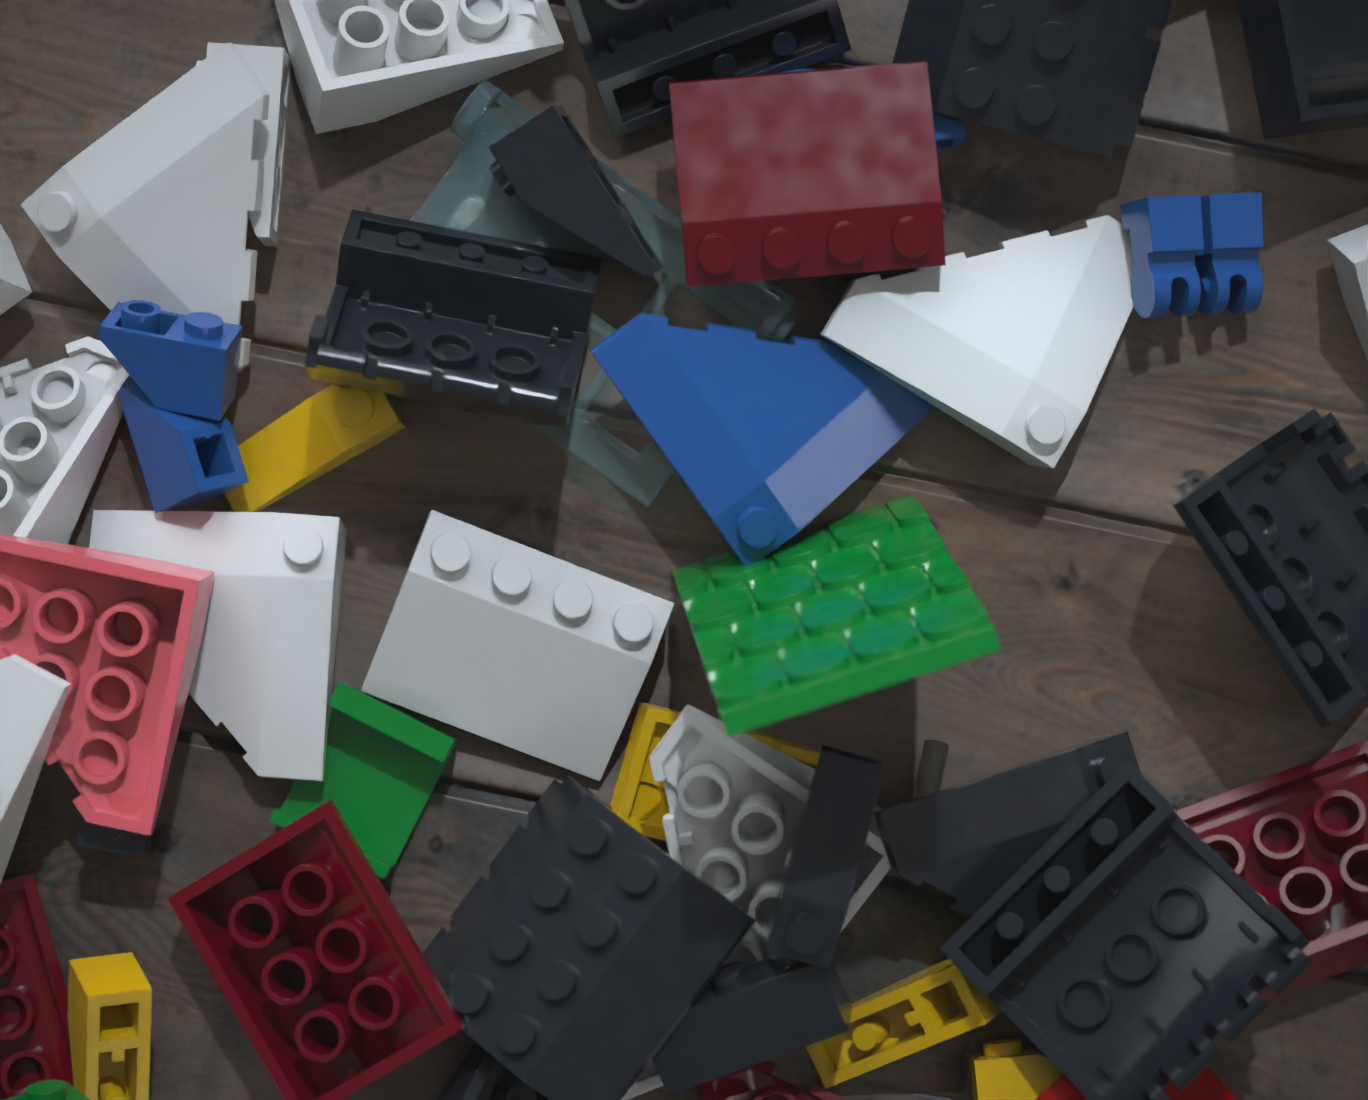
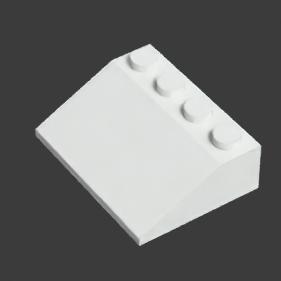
(516, 645)

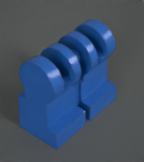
(1215, 229)

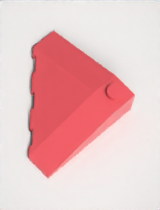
(127, 645)

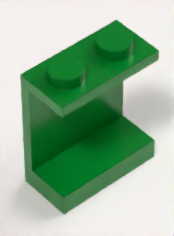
(376, 773)

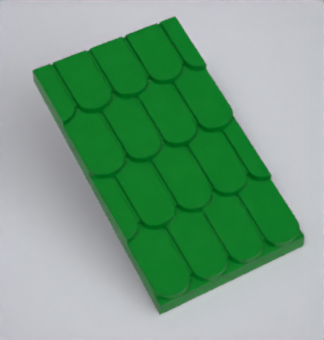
(832, 615)

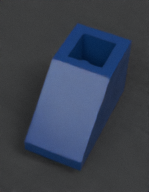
(176, 358)
(181, 454)

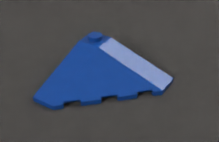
(754, 423)

